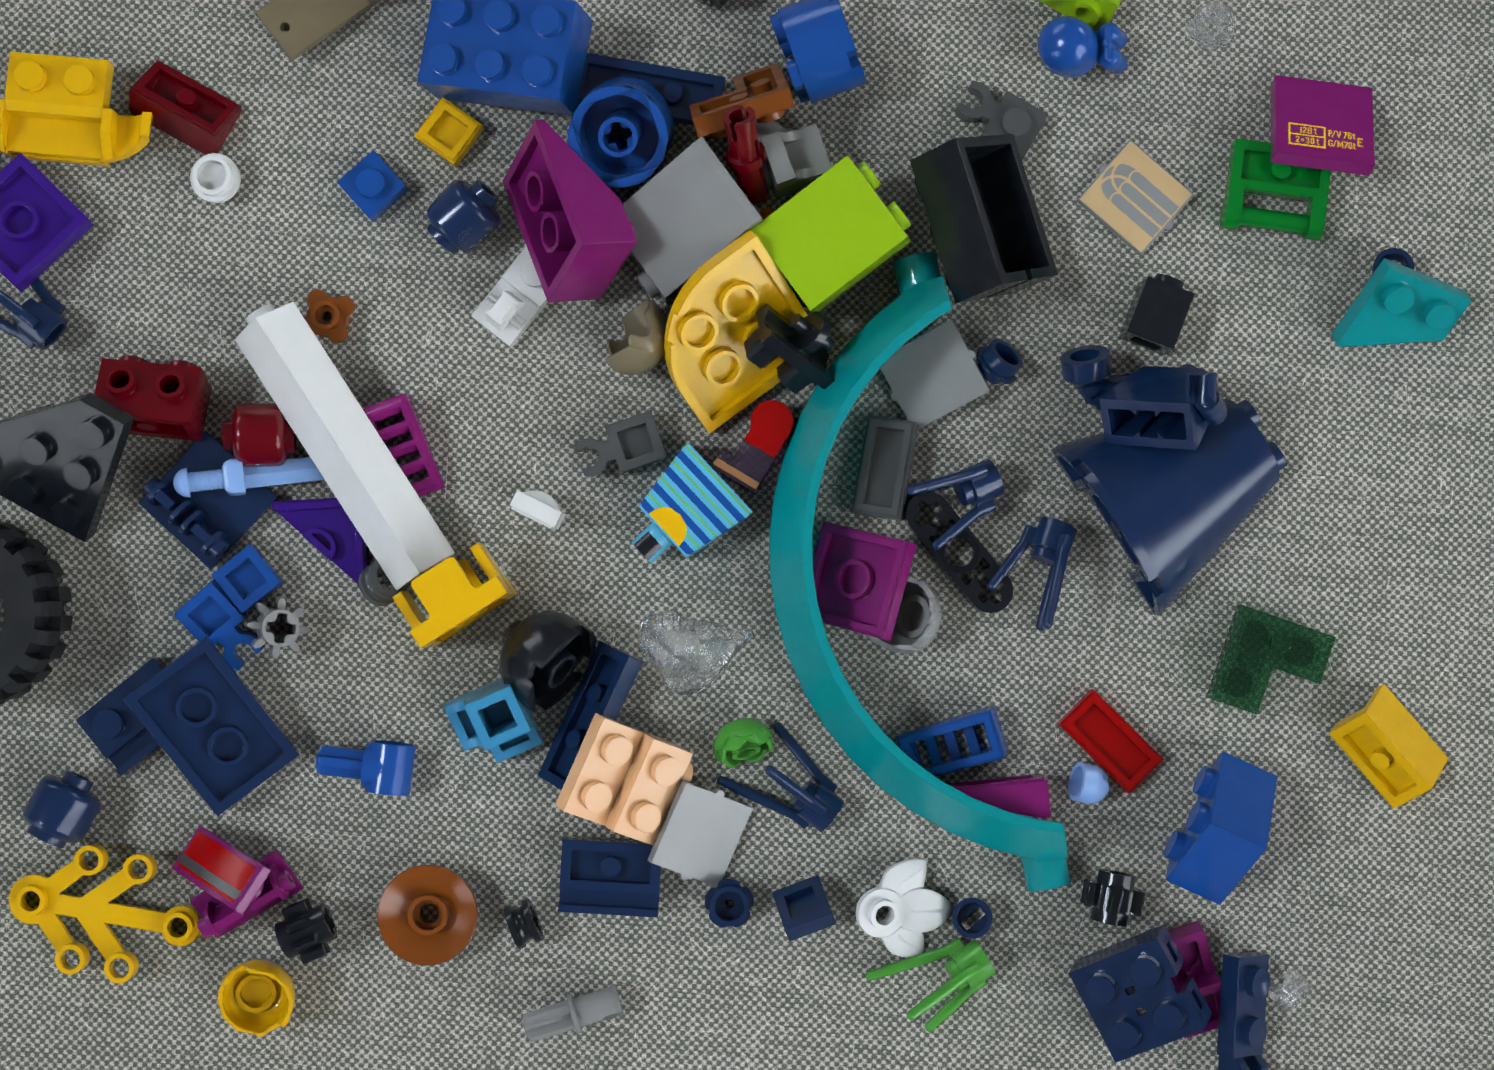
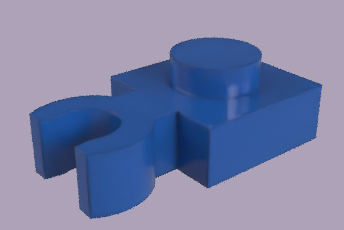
(216, 616)

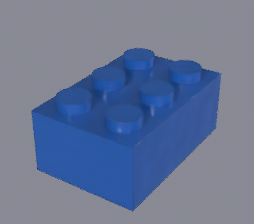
(507, 53)

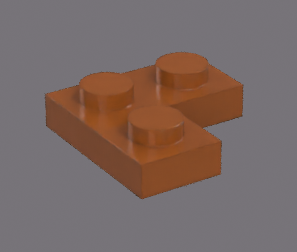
(760, 89)

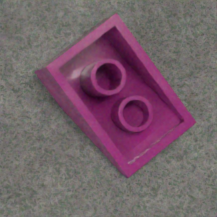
(567, 218)

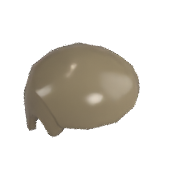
(643, 340)

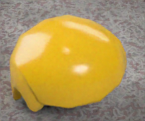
(257, 997)

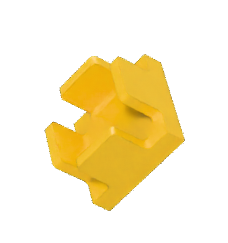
(453, 597)

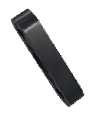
(972, 587)

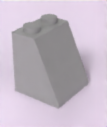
(685, 219)

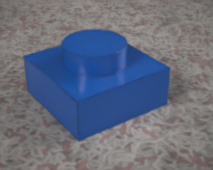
(372, 186)
(248, 578)

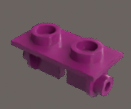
(220, 919)

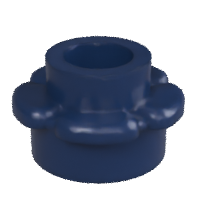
(999, 362)
(733, 916)

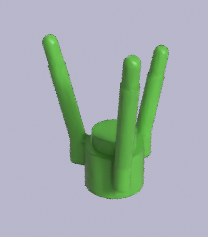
(967, 969)

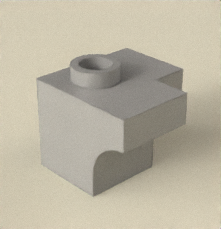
(792, 157)

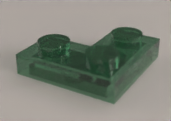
(1256, 647)

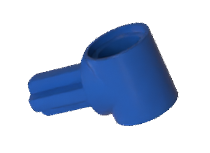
(381, 767)

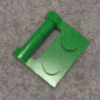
(1253, 173)

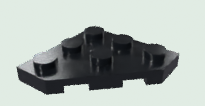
(63, 460)

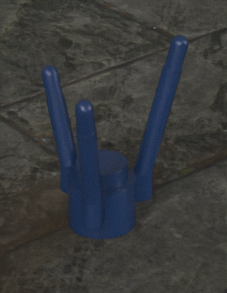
(37, 322)
(972, 485)
(1050, 547)
(814, 803)

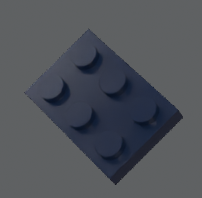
(211, 725)

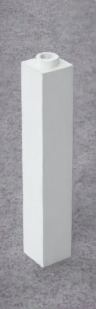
(343, 443)

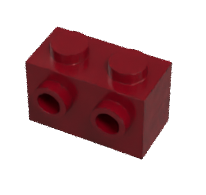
(162, 397)

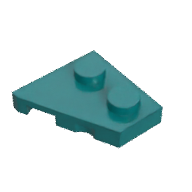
(1401, 308)

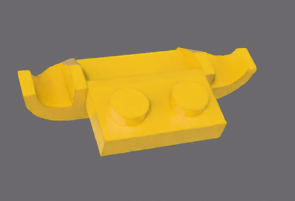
(62, 114)

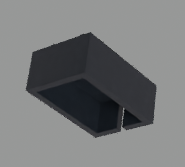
(983, 217)

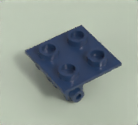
(210, 519)

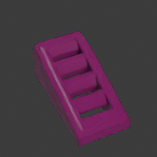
(404, 404)
(1014, 794)

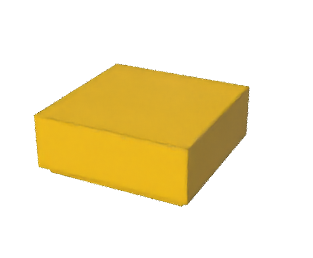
(449, 132)

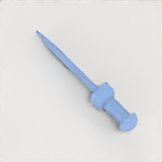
(237, 479)

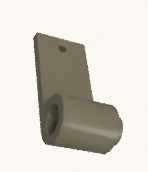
(308, 21)

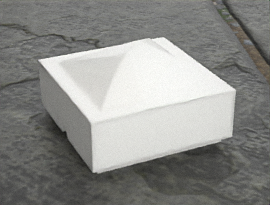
(538, 507)

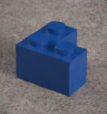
(1224, 828)

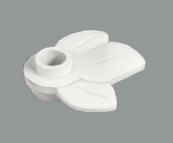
(909, 905)

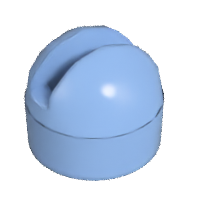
(1087, 783)

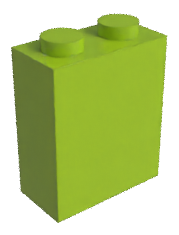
(833, 233)

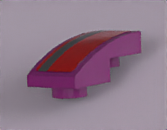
(221, 870)

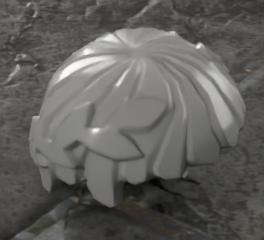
(916, 620)

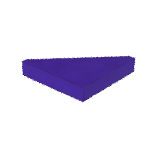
(328, 530)

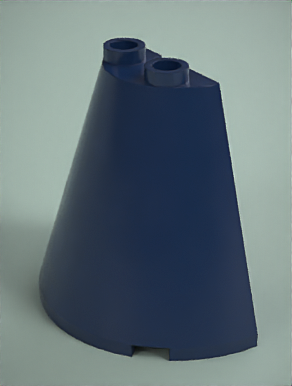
(1175, 503)

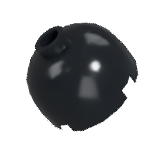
(542, 657)

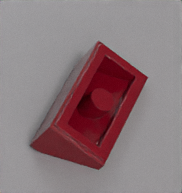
(184, 108)

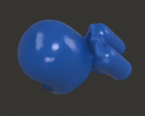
(1074, 47)

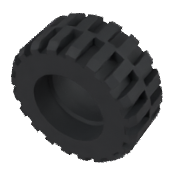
(31, 612)

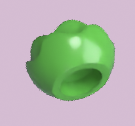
(742, 741)

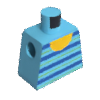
(688, 508)

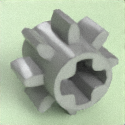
(270, 615)

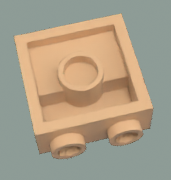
(624, 779)

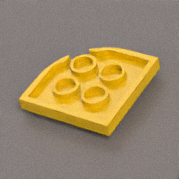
(712, 323)

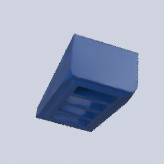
(988, 716)

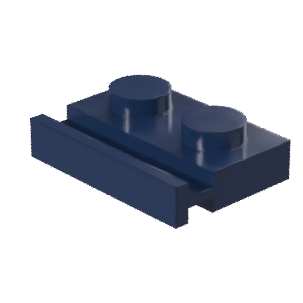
(115, 726)
(608, 878)

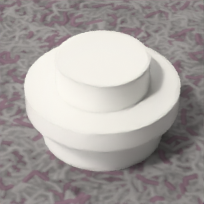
(215, 178)

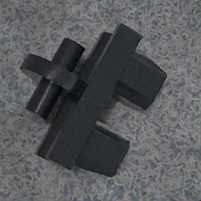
(799, 342)

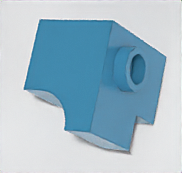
(493, 720)

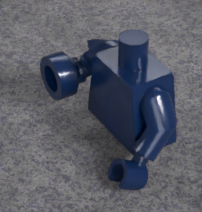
(1149, 406)

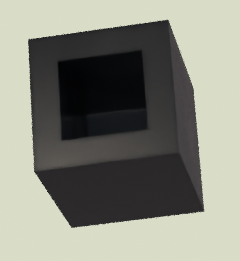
(1157, 313)

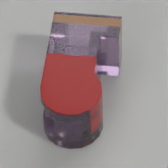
(760, 449)

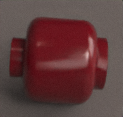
(259, 435)

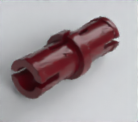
(746, 153)

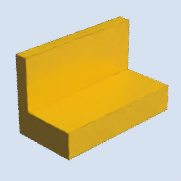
(1390, 748)

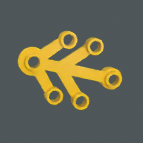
(97, 911)

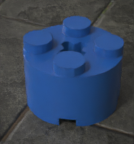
(821, 47)
(635, 106)

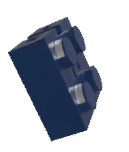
(1147, 965)

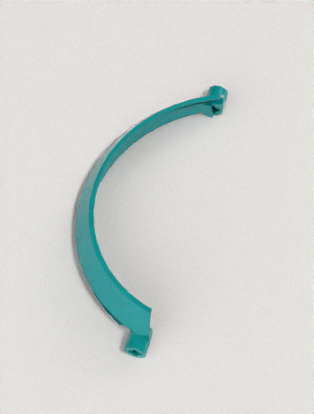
(1036, 841)

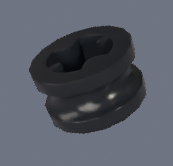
(523, 923)

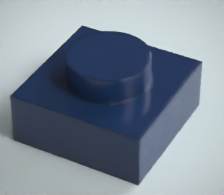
(803, 908)

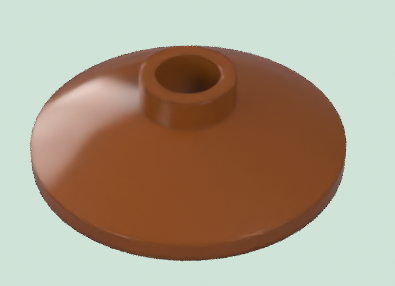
(408, 931)

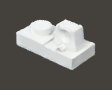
(512, 301)

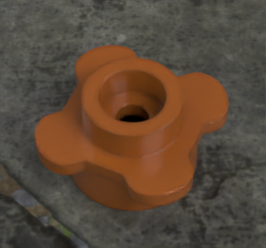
(340, 308)

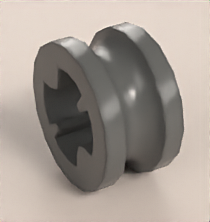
(373, 590)

